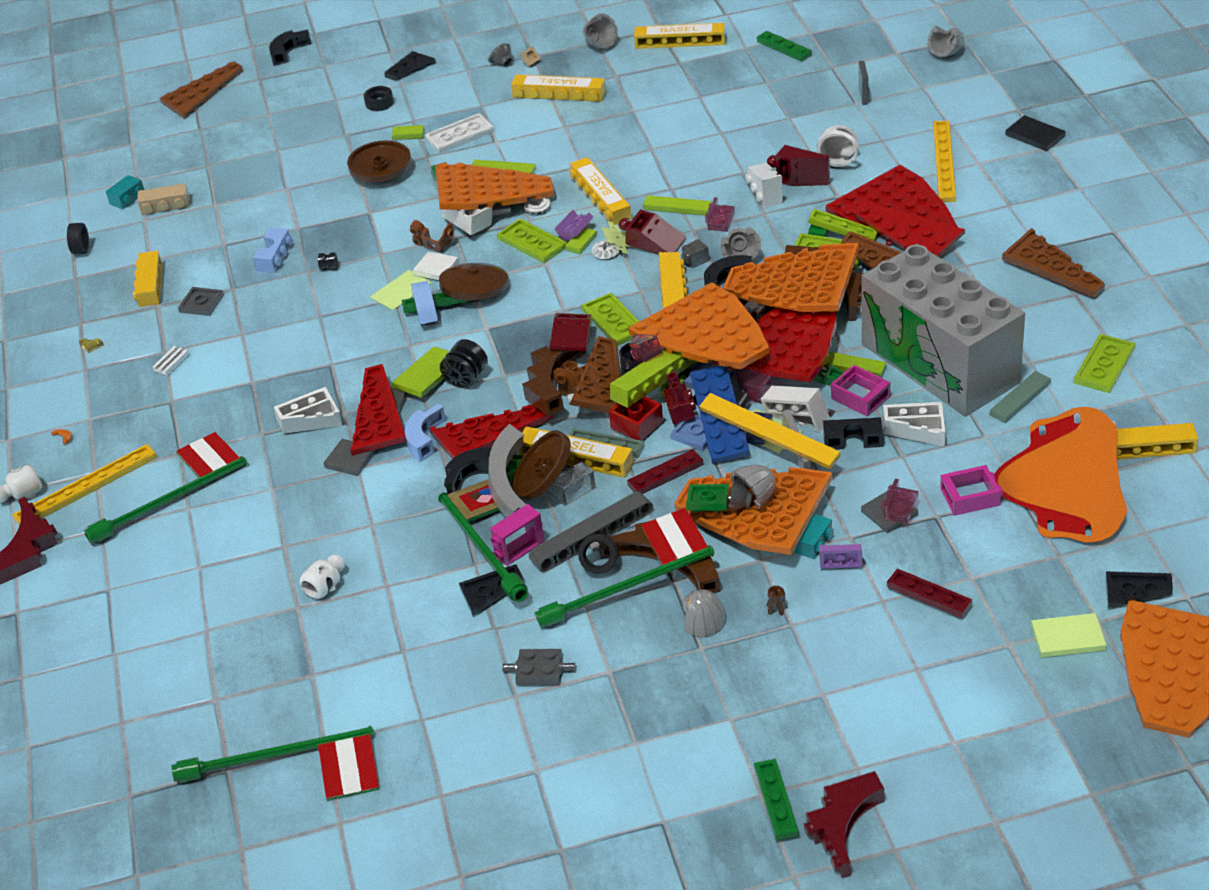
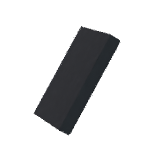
(1035, 133)

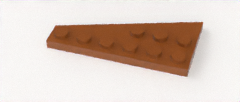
(199, 91)
(870, 251)
(1050, 262)
(599, 372)

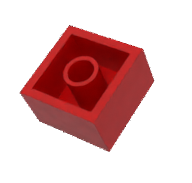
(638, 419)

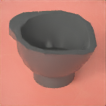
(501, 55)
(738, 497)

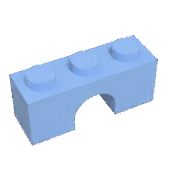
(277, 243)

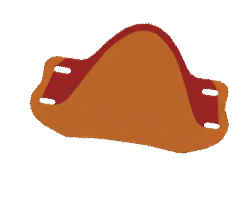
(1069, 476)

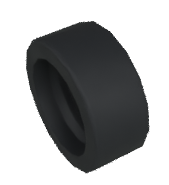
(384, 93)
(77, 238)
(597, 569)

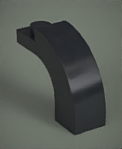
(285, 43)
(719, 270)
(465, 465)

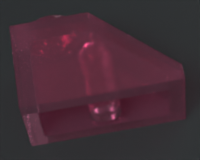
(644, 347)
(753, 383)

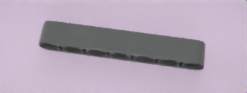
(606, 522)

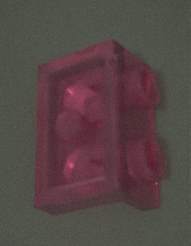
(719, 216)
(899, 503)

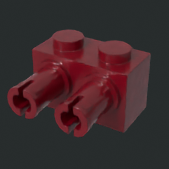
(679, 400)

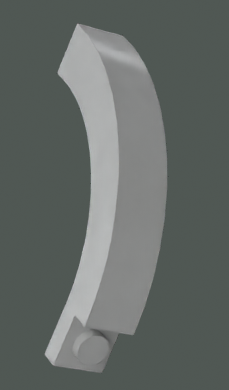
(503, 449)

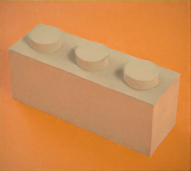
(163, 199)

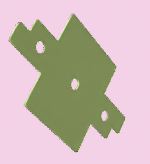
(612, 234)

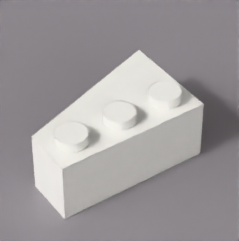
(765, 184)
(470, 220)
(804, 403)
(308, 412)
(915, 422)

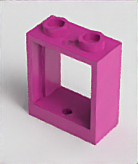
(878, 388)
(972, 502)
(534, 536)

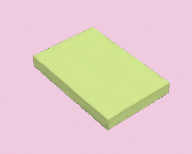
(1068, 635)

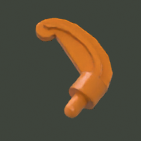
(67, 435)

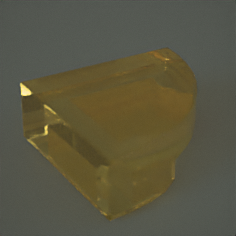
(91, 345)

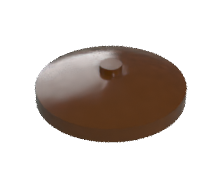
(379, 161)
(473, 281)
(541, 465)

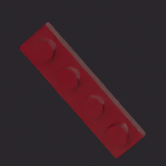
(665, 472)
(929, 593)

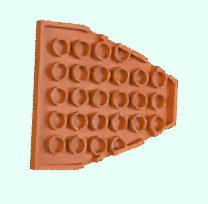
(471, 185)
(799, 281)
(706, 328)
(775, 525)
(1167, 666)

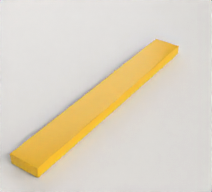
(944, 161)
(770, 431)
(91, 482)

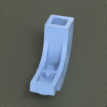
(424, 302)
(418, 426)

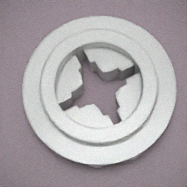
(540, 205)
(598, 250)

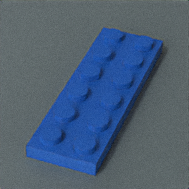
(722, 438)

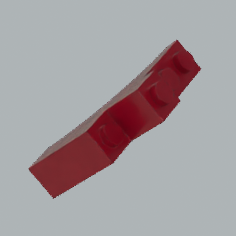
(24, 549)
(841, 809)

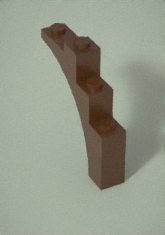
(854, 288)
(540, 387)
(635, 543)

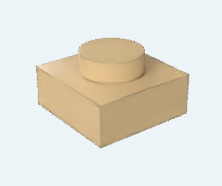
(530, 56)

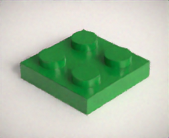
(707, 497)

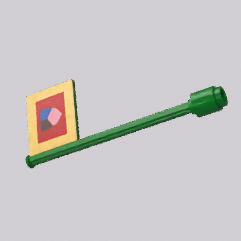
(470, 505)

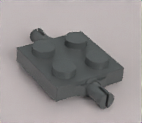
(538, 667)

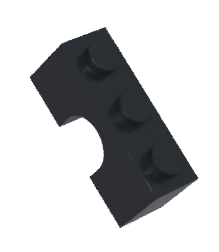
(865, 429)

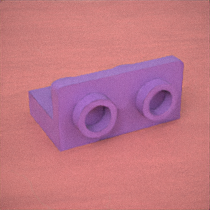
(572, 225)
(841, 556)

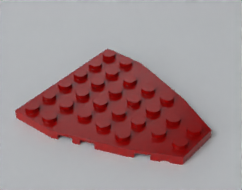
(897, 190)
(795, 342)

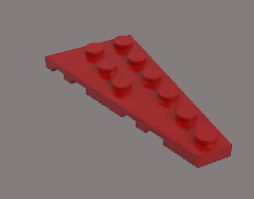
(908, 229)
(377, 414)
(485, 429)

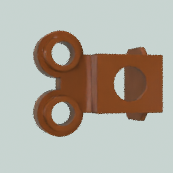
(422, 236)
(568, 377)

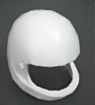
(838, 143)

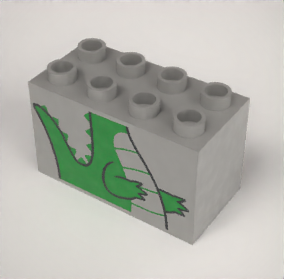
(942, 329)

